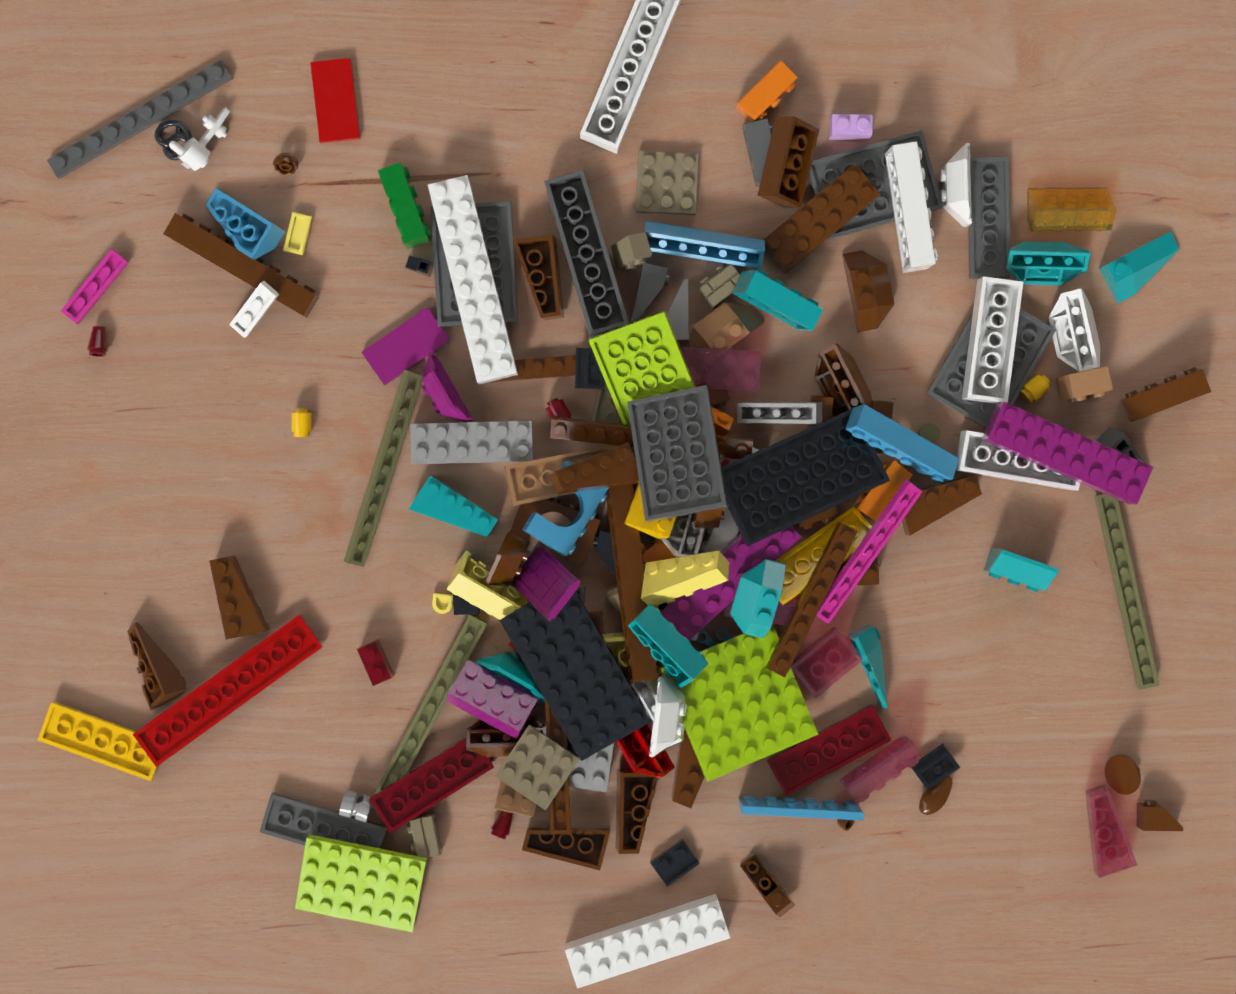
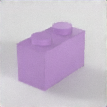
(850, 127)

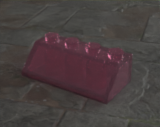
(880, 768)

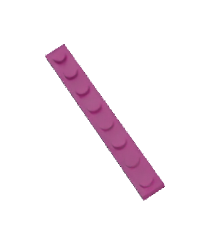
(868, 550)

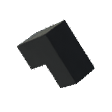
(419, 265)
(463, 607)

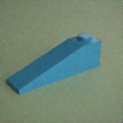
(247, 229)

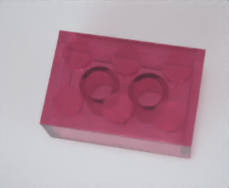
(825, 662)

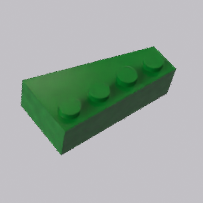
(403, 205)

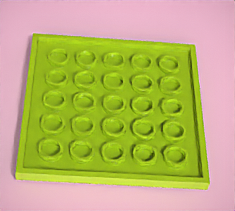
(741, 707)

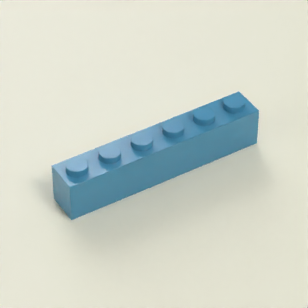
(705, 245)
(902, 443)

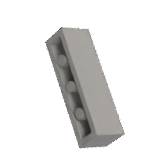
(779, 412)

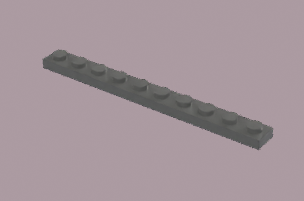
(139, 119)

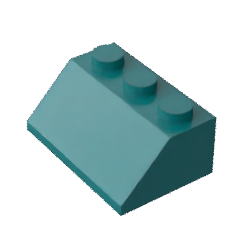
(1019, 570)

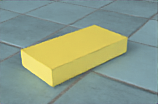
(298, 233)

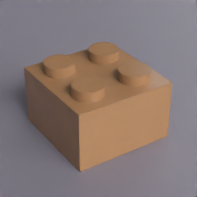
(1086, 383)

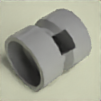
(356, 806)

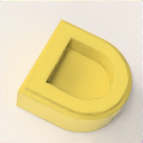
(442, 602)

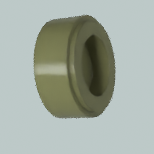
(929, 432)

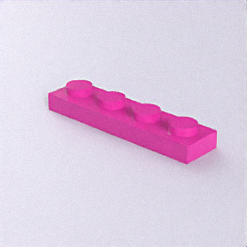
(95, 286)

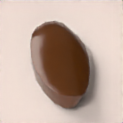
(936, 797)

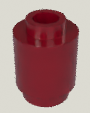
(558, 408)

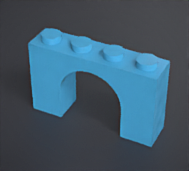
(563, 538)

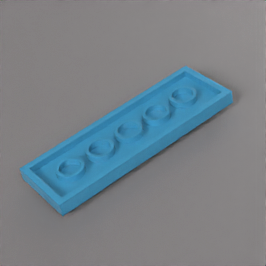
(807, 808)

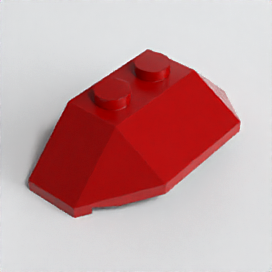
(636, 751)

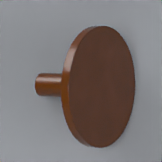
(1122, 774)

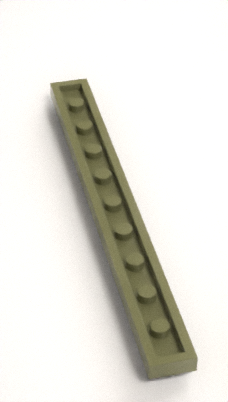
(383, 468)
(1127, 591)
(433, 701)

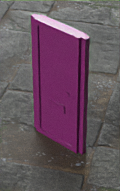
(546, 583)

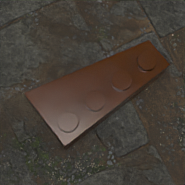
(542, 272)
(603, 470)
(581, 847)

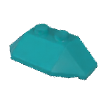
(1046, 262)
(758, 597)
(511, 668)

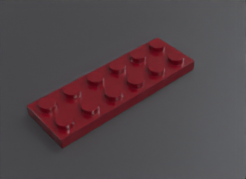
(829, 750)
(429, 784)

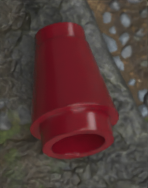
(98, 342)
(502, 825)

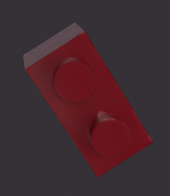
(375, 662)

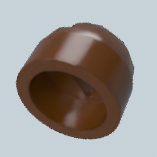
(845, 824)

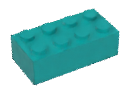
(777, 300)

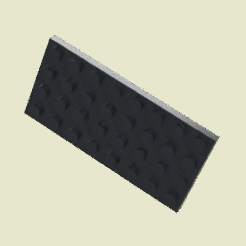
(799, 478)
(577, 675)

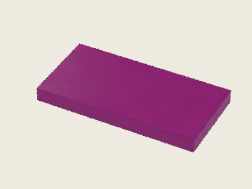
(405, 346)

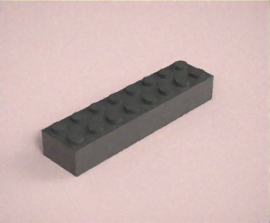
(586, 253)

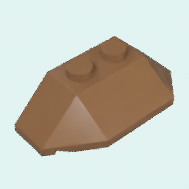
(724, 326)

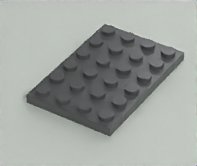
(873, 164)
(498, 237)
(948, 383)
(677, 454)

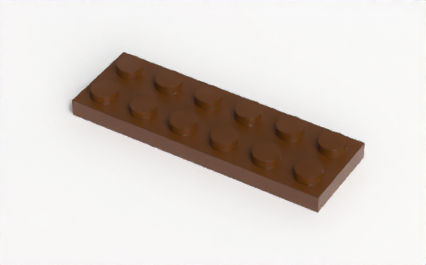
(820, 218)

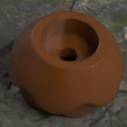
(285, 163)

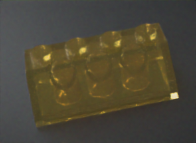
(1070, 209)

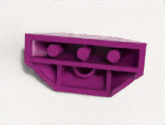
(443, 392)

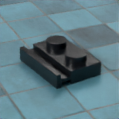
(587, 370)
(935, 767)
(674, 862)

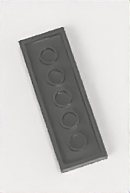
(990, 218)
(296, 819)

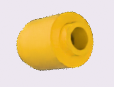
(1035, 388)
(301, 422)

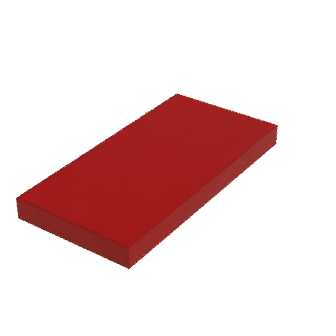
(335, 100)

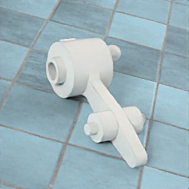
(194, 153)

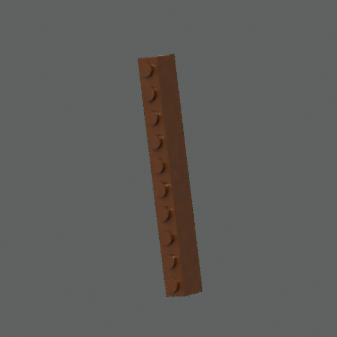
(629, 577)

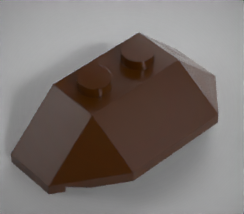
(868, 289)
(841, 379)
(493, 742)

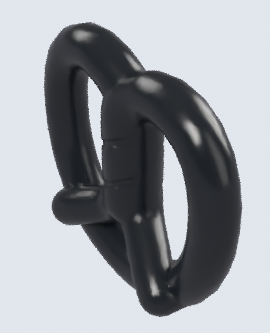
(176, 137)

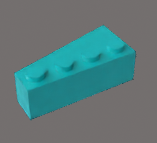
(451, 507)
(668, 646)

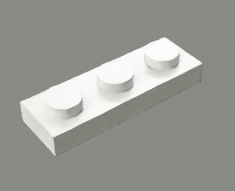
(254, 309)

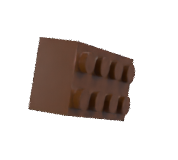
(788, 161)

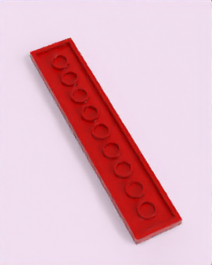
(227, 690)

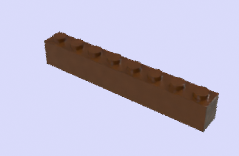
(239, 264)

